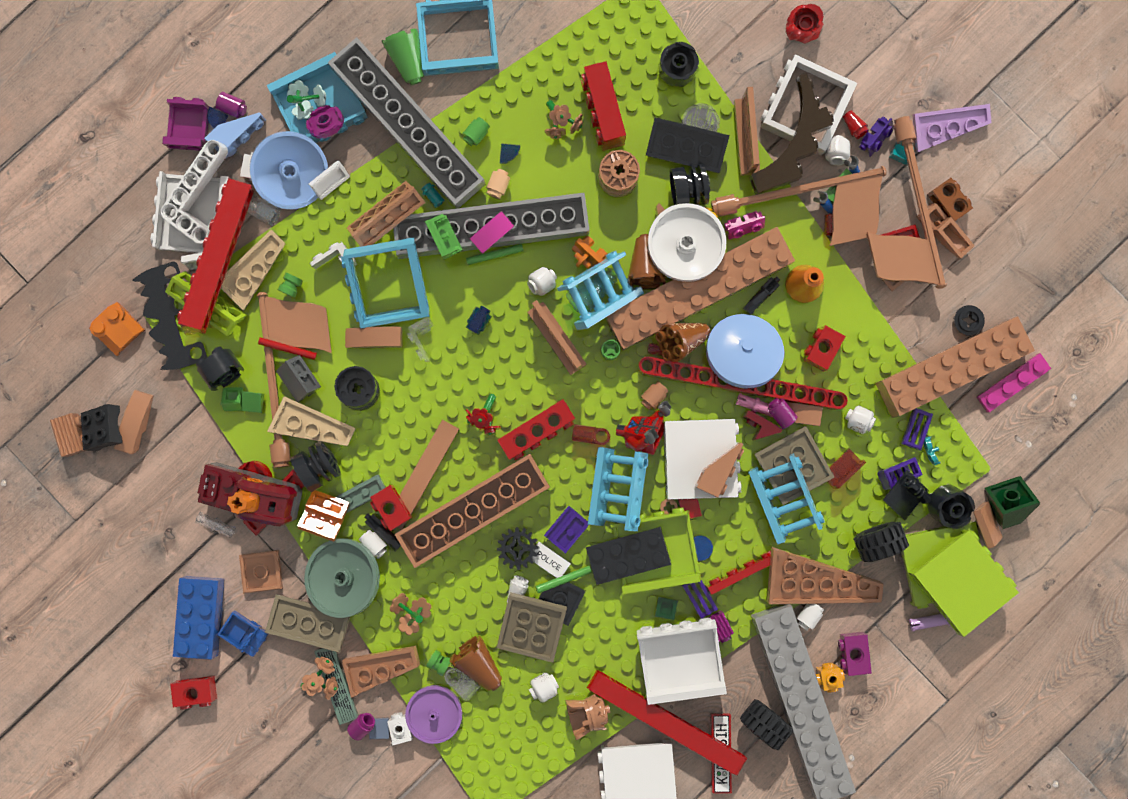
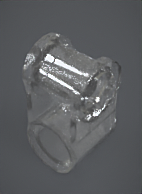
(461, 684)

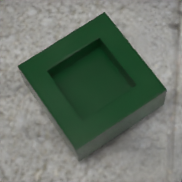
(666, 608)

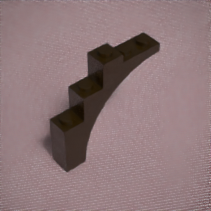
(810, 122)

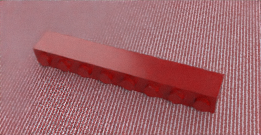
(216, 256)

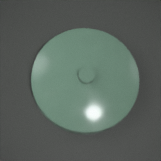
(342, 578)

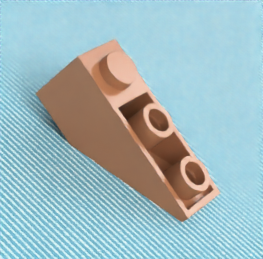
(715, 474)

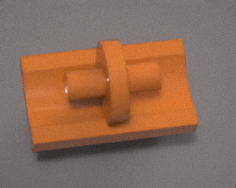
(585, 254)

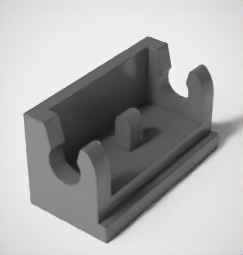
(298, 378)

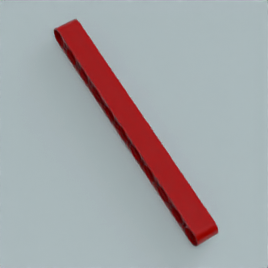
(769, 392)

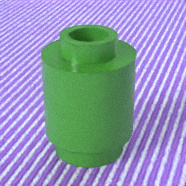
(475, 131)

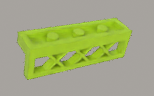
(221, 316)

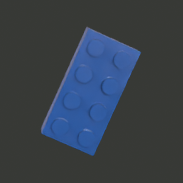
(198, 617)

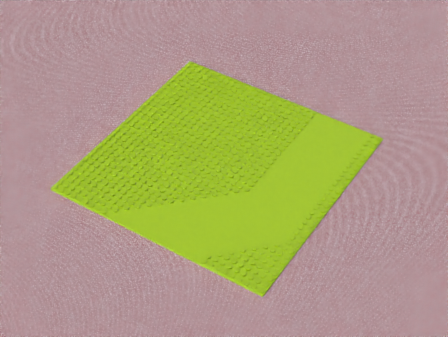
(505, 736)

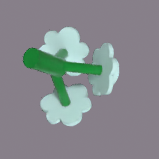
(299, 94)

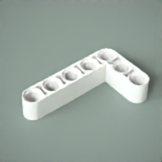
(193, 192)

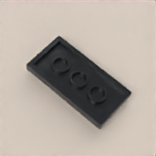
(687, 144)
(628, 555)

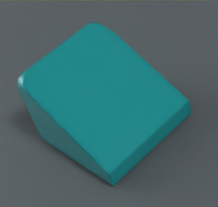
(898, 154)

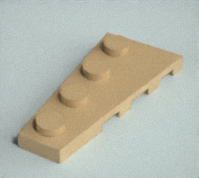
(249, 272)
(306, 423)

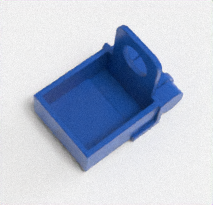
(243, 633)

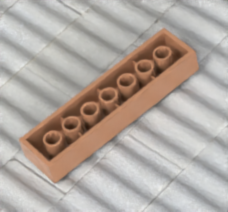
(955, 367)
(472, 510)

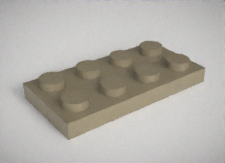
(306, 624)

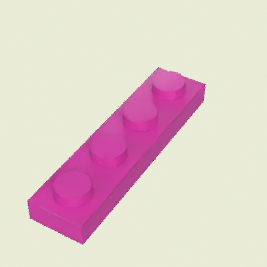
(1013, 382)

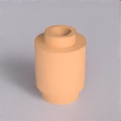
(498, 183)

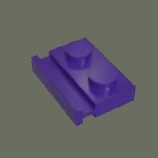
(566, 529)

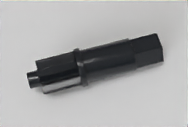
(764, 292)
(385, 534)

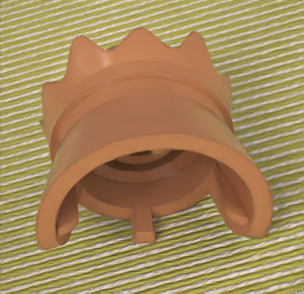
(587, 715)

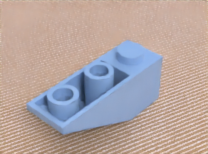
(236, 132)

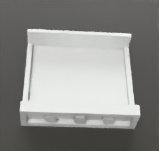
(168, 237)
(690, 449)
(681, 661)
(638, 771)

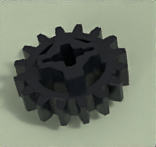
(517, 538)

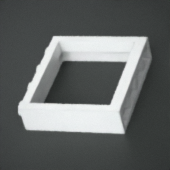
(821, 72)

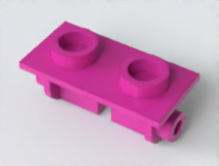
(753, 223)

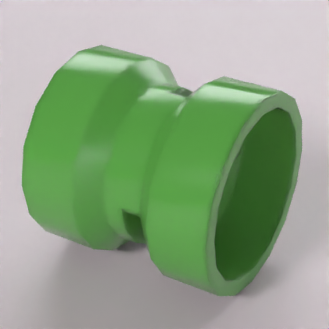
(290, 284)
(610, 346)
(438, 663)

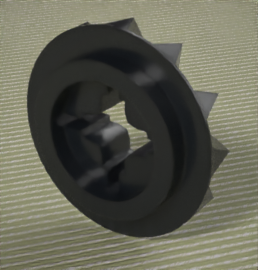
(975, 315)

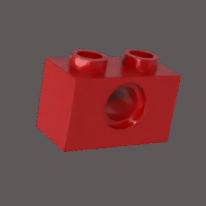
(831, 339)
(400, 514)
(182, 695)

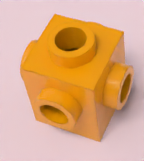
(825, 672)

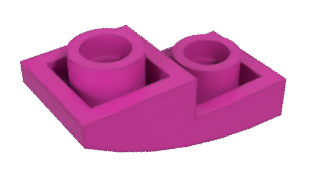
(491, 232)

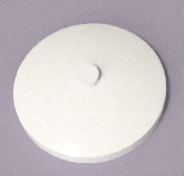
(686, 242)

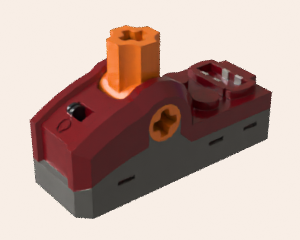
(249, 495)

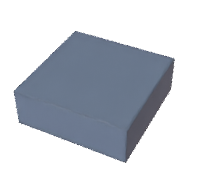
(380, 729)

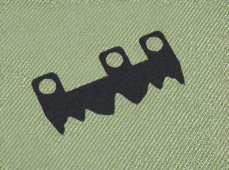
(162, 308)

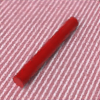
(287, 348)

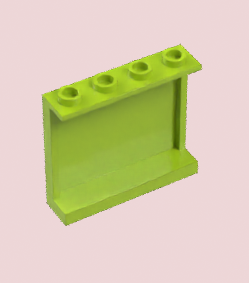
(921, 548)
(681, 549)
(965, 583)

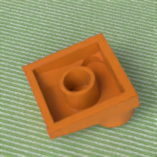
(116, 328)

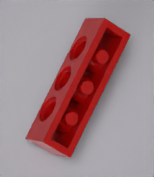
(508, 441)

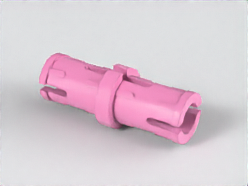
(753, 404)

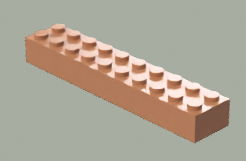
(683, 299)

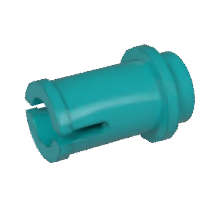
(432, 194)

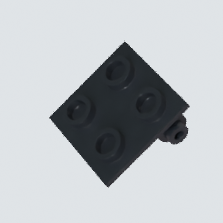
(907, 495)

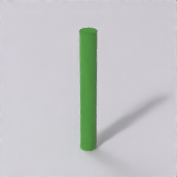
(494, 254)
(563, 579)

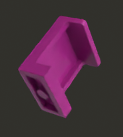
(186, 124)

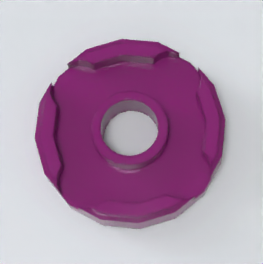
(323, 130)

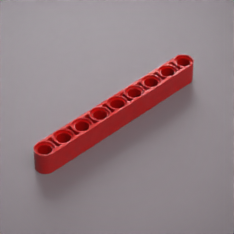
(667, 722)

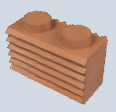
(68, 434)

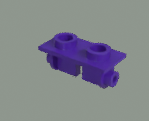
(882, 129)

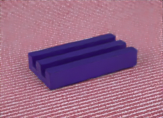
(910, 425)
(707, 611)

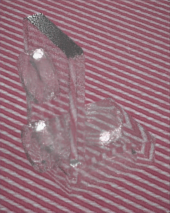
(421, 327)

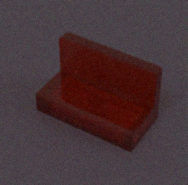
(844, 468)

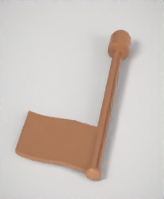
(853, 205)
(907, 256)
(298, 326)

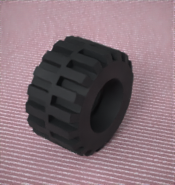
(881, 541)
(766, 724)

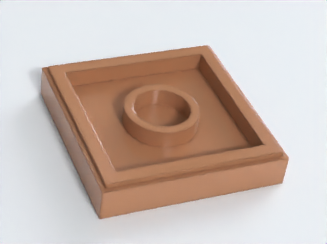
(988, 525)
(261, 571)

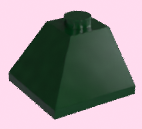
(1011, 501)

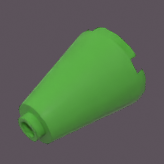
(406, 55)

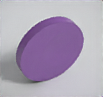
(433, 714)

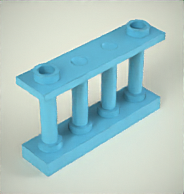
(615, 301)
(601, 484)
(773, 513)

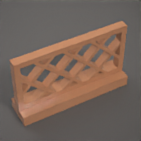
(747, 133)
(385, 214)
(556, 337)

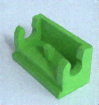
(444, 236)

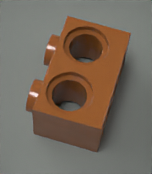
(955, 196)

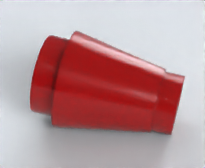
(855, 124)

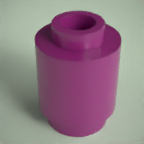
(361, 726)

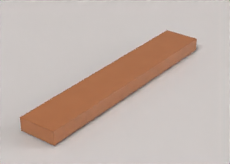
(427, 466)

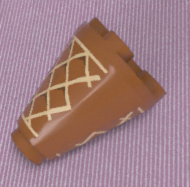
(680, 339)

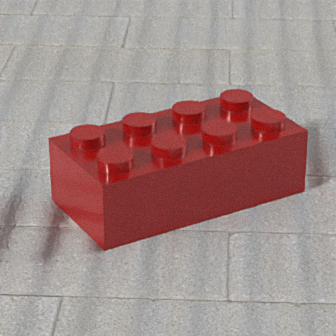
(604, 106)

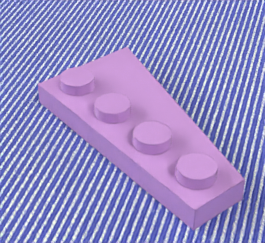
(943, 125)

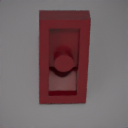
(765, 428)

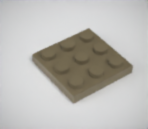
(814, 469)
(531, 627)

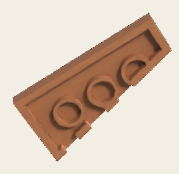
(376, 668)

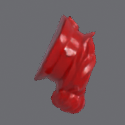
(805, 23)

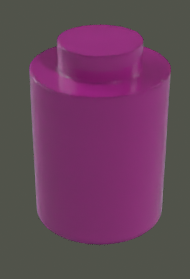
(231, 105)
(782, 413)

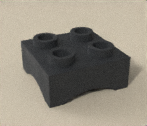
(100, 427)

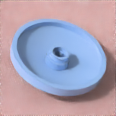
(285, 167)
(744, 351)

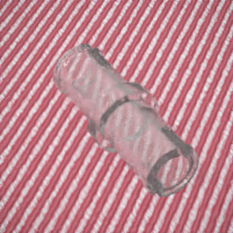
(215, 525)

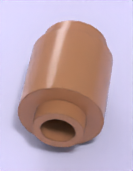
(654, 396)

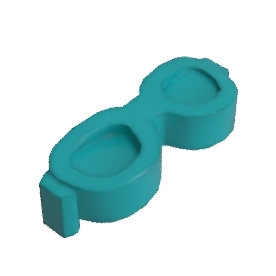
(930, 451)

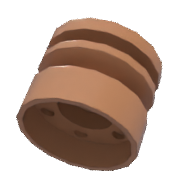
(620, 184)

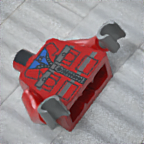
(645, 433)

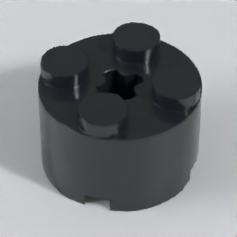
(678, 53)
(219, 368)
(951, 506)

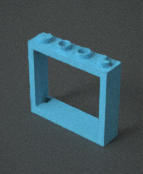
(455, 65)
(390, 316)

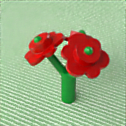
(483, 417)

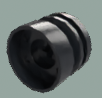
(693, 186)
(347, 384)
(312, 468)

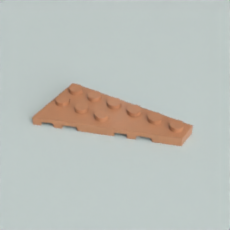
(807, 581)

